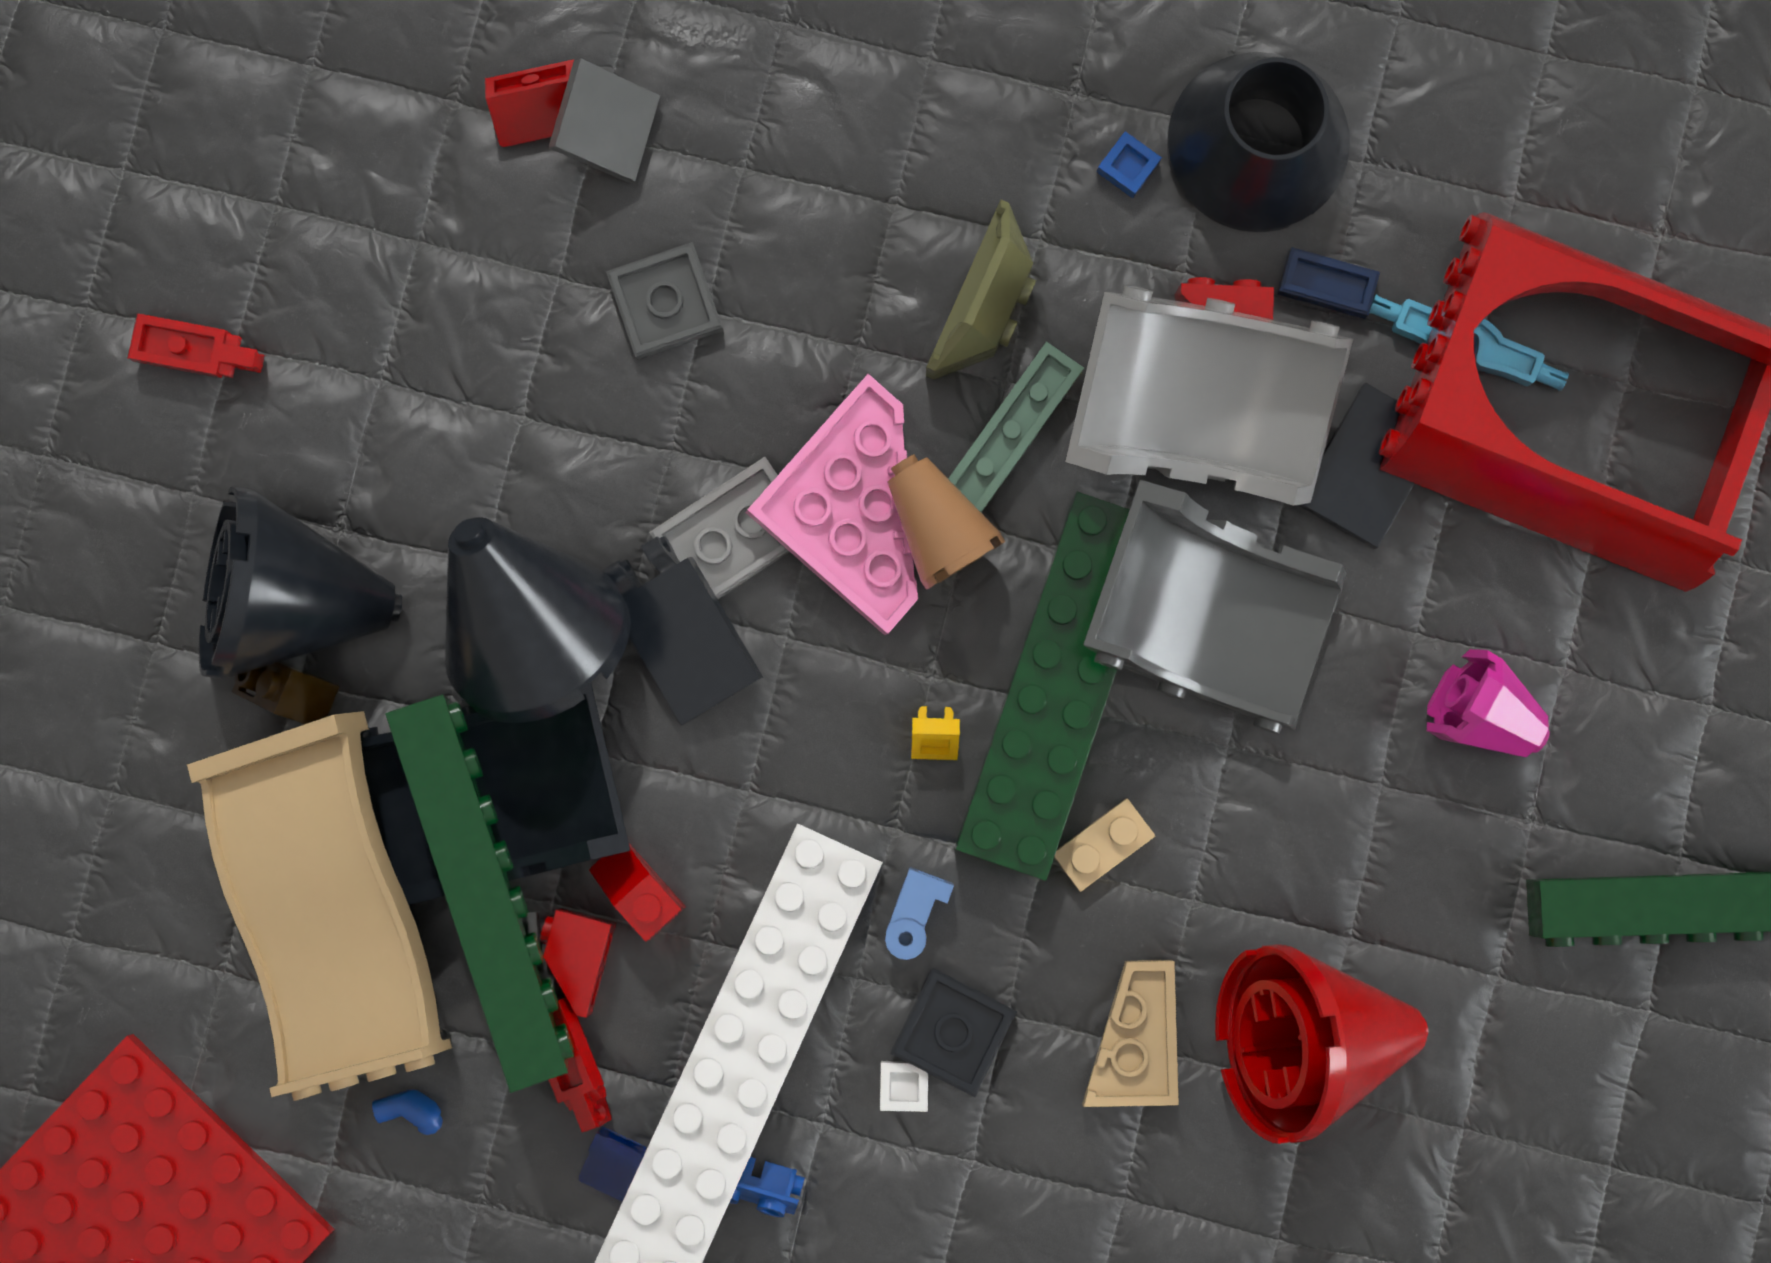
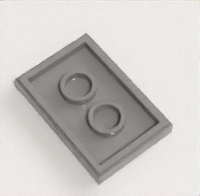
(720, 533)

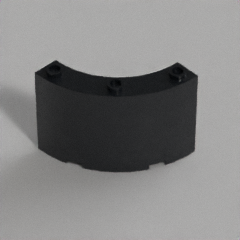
(545, 783)

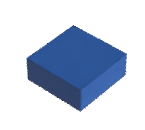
(1129, 164)

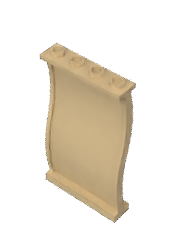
(319, 907)

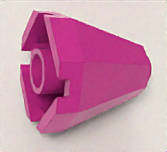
(1487, 708)

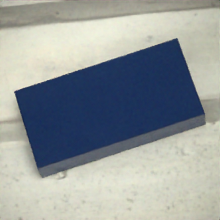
(1328, 283)

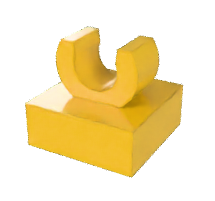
(935, 736)

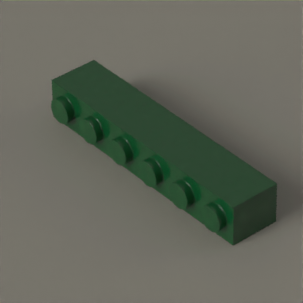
(1649, 908)

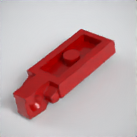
(190, 348)
(582, 1085)

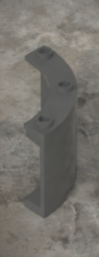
(1213, 610)

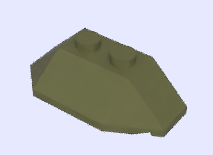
(987, 298)

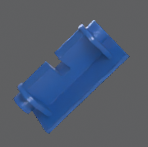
(770, 1190)

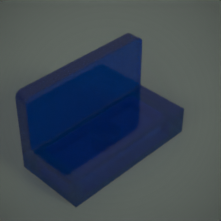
(612, 1163)

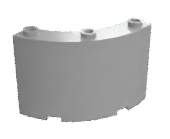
(1208, 395)

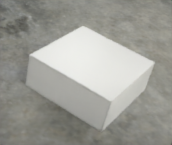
(903, 1087)

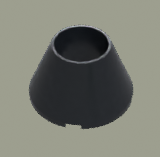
(1237, 182)

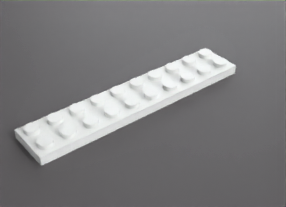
(742, 1054)

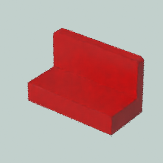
(526, 102)

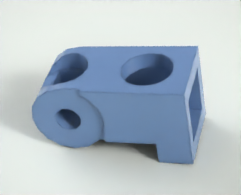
(906, 927)

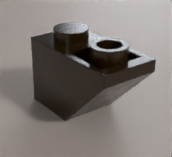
(287, 692)

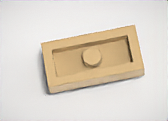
(1103, 844)

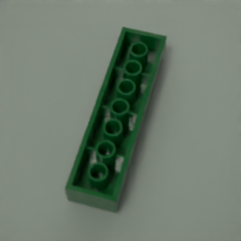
(1049, 705)
(479, 892)

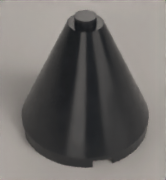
(282, 590)
(526, 623)

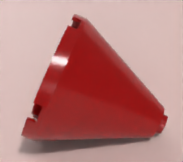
(1307, 1041)

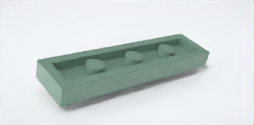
(1015, 425)

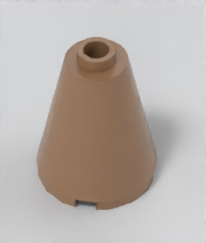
(938, 521)

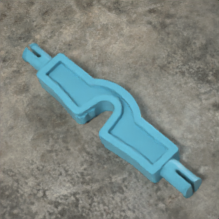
(1491, 350)

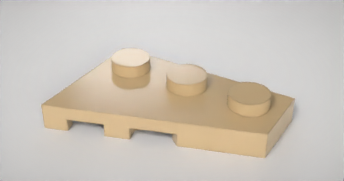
(1139, 1041)

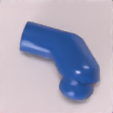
(411, 1105)

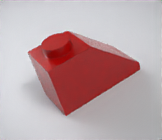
(637, 892)
(577, 955)

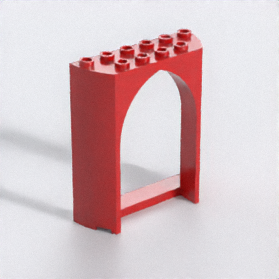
(1463, 450)

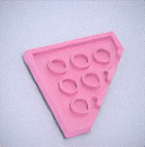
(839, 511)

